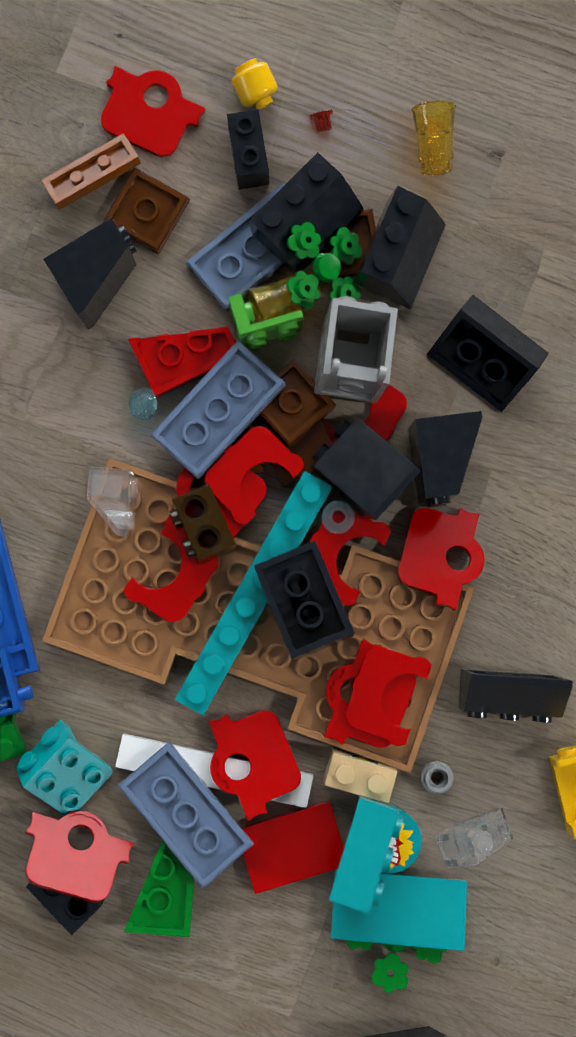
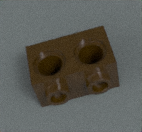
(209, 522)

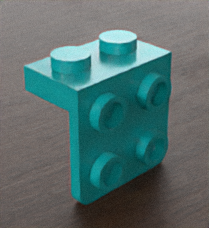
(62, 770)

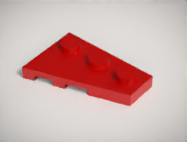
(180, 358)

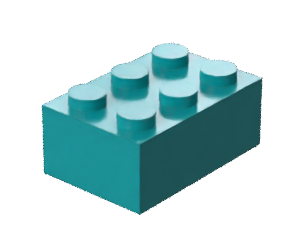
(366, 854)

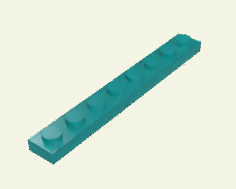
(250, 597)

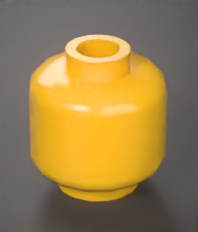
(254, 84)

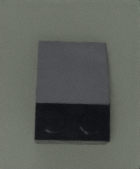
(304, 601)

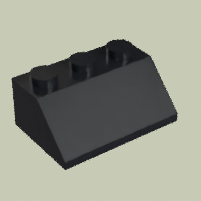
(314, 196)
(401, 248)
(487, 353)
(513, 695)

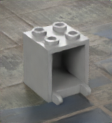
(355, 368)

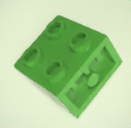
(257, 334)

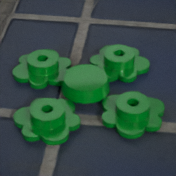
(325, 266)
(398, 979)

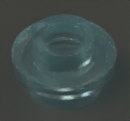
(143, 403)
(338, 528)

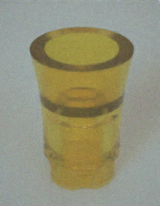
(434, 136)
(272, 300)

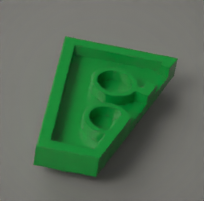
(165, 898)

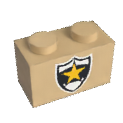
(359, 775)

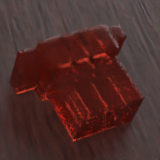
(322, 120)

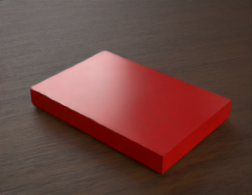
(293, 847)

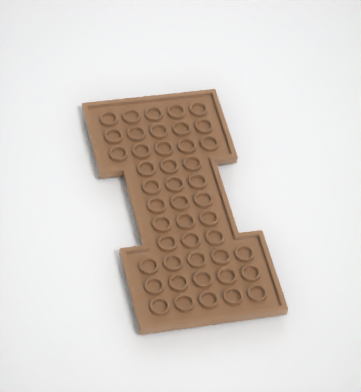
(104, 625)

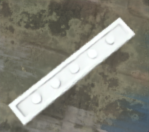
(137, 750)

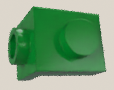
(11, 740)

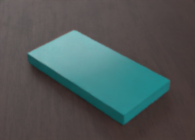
(410, 913)

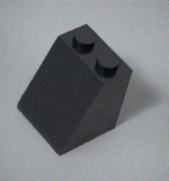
(93, 269)
(442, 453)
(364, 468)

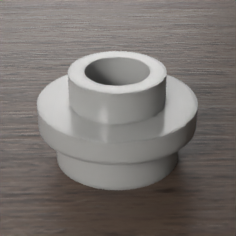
(441, 786)

